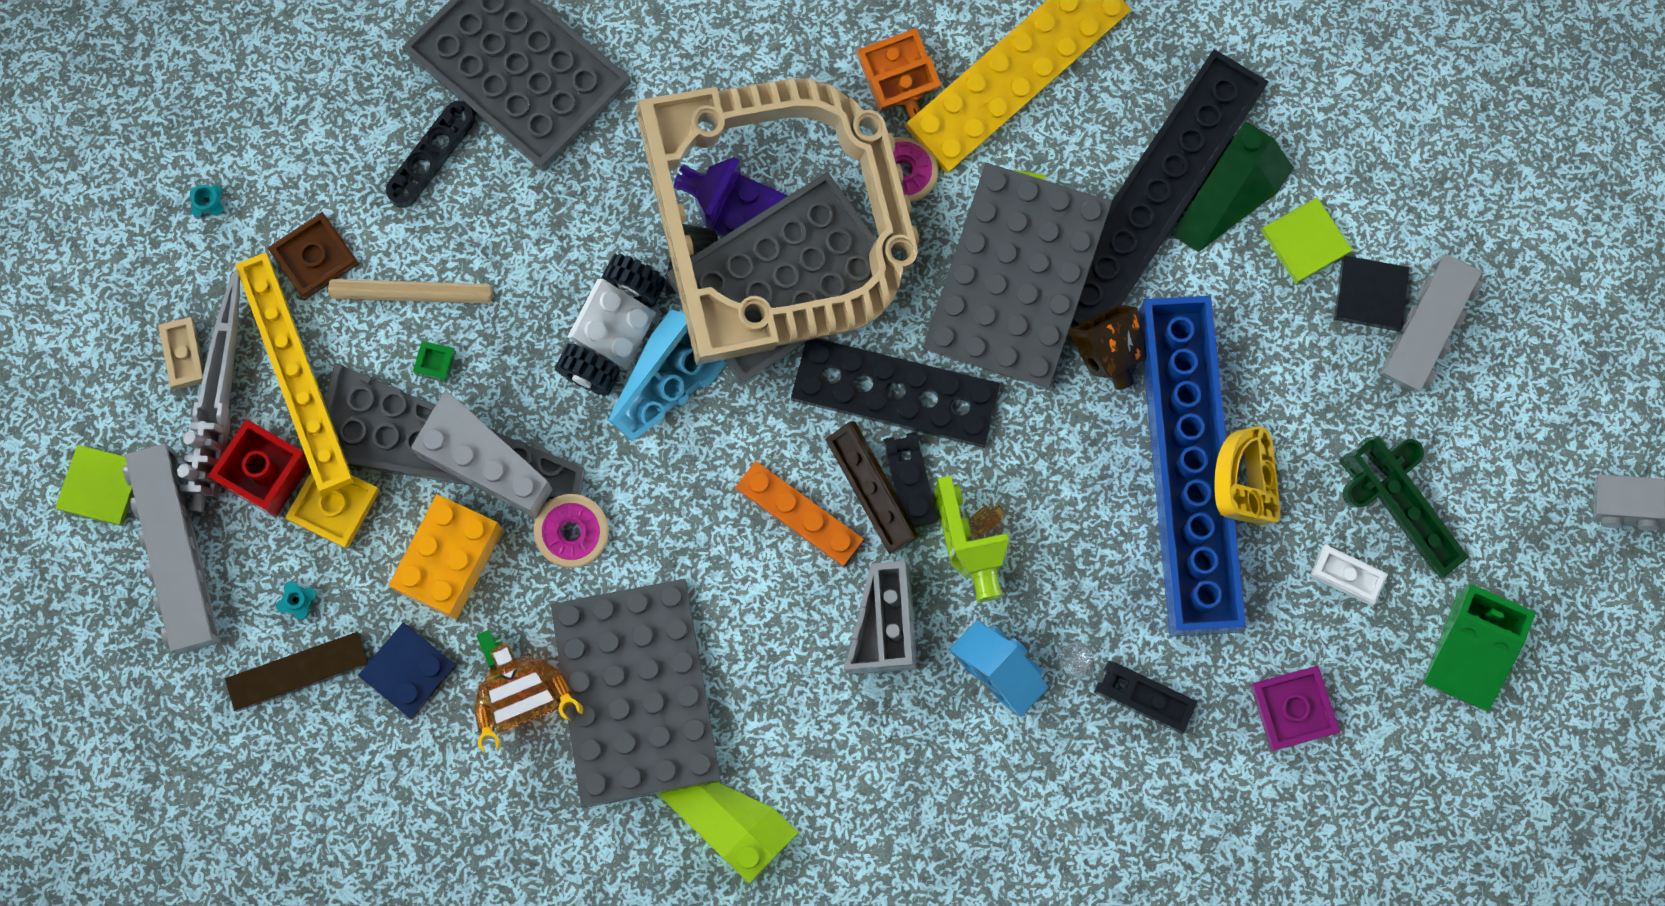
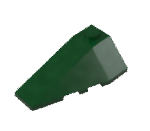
(1240, 183)

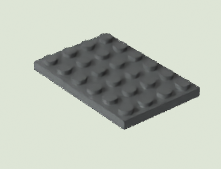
(518, 71)
(788, 255)
(1017, 275)
(641, 693)

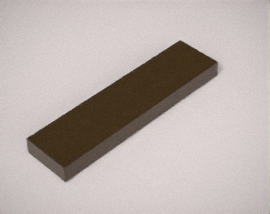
(872, 487)
(296, 671)

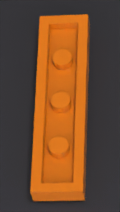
(799, 514)

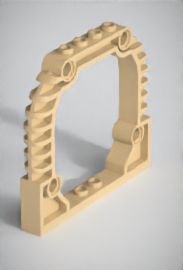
(719, 324)

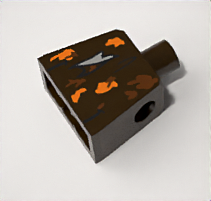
(1111, 344)

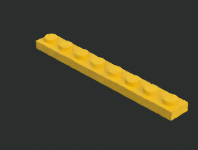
(294, 374)

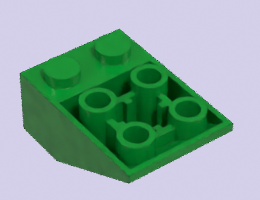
(1478, 646)

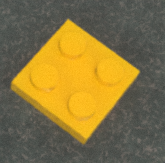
(336, 514)

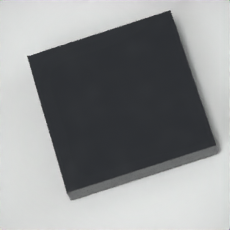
(1371, 293)

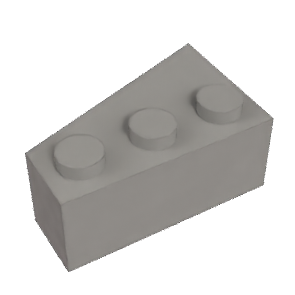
(885, 623)

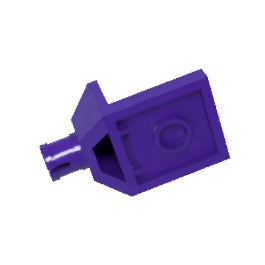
(725, 195)

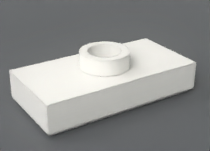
(1348, 575)

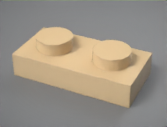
(182, 353)

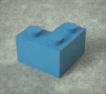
(1000, 666)

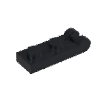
(911, 479)
(1146, 697)

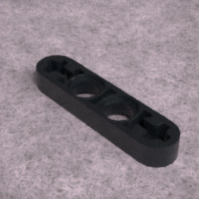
(425, 151)

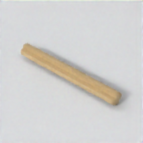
(410, 291)

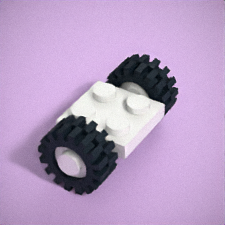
(611, 324)

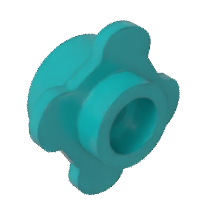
(202, 192)
(300, 609)

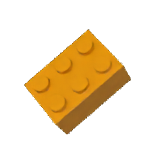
(446, 557)

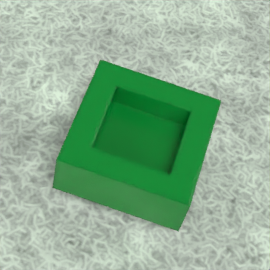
(434, 361)
(487, 643)

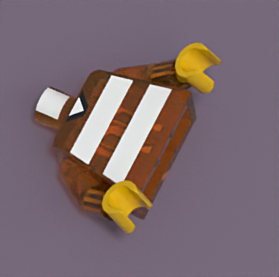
(518, 693)

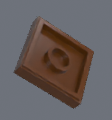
(313, 255)

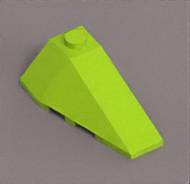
(734, 825)

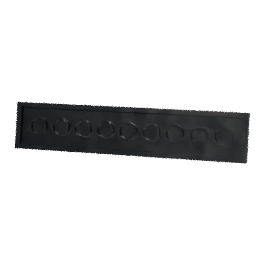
(1167, 179)

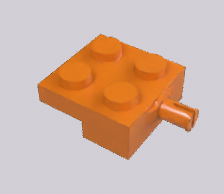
(899, 71)

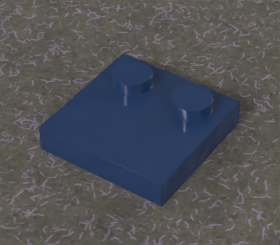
(407, 670)

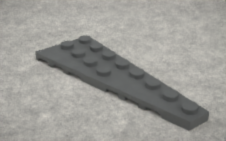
(382, 422)

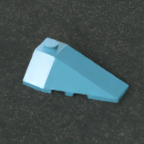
(661, 378)

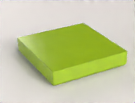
(1306, 240)
(96, 486)

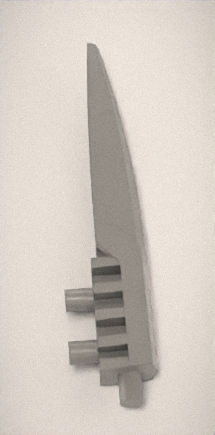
(212, 409)

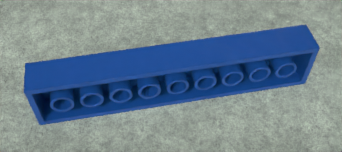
(1186, 438)

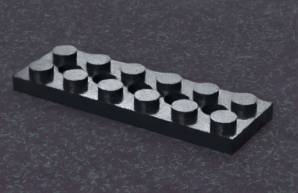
(902, 413)

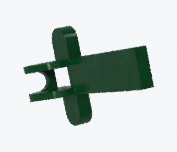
(1401, 499)

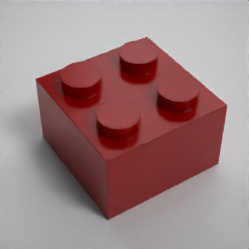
(260, 468)

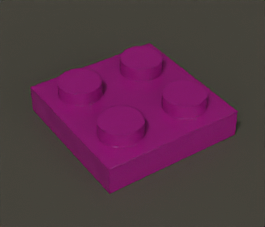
(1294, 708)

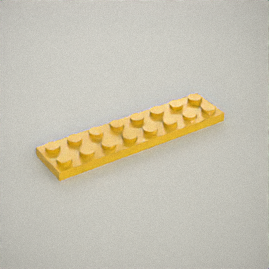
(1011, 76)

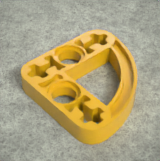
(1260, 499)

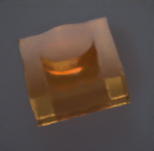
(986, 520)

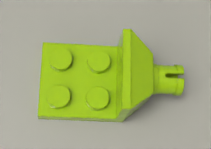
(972, 559)

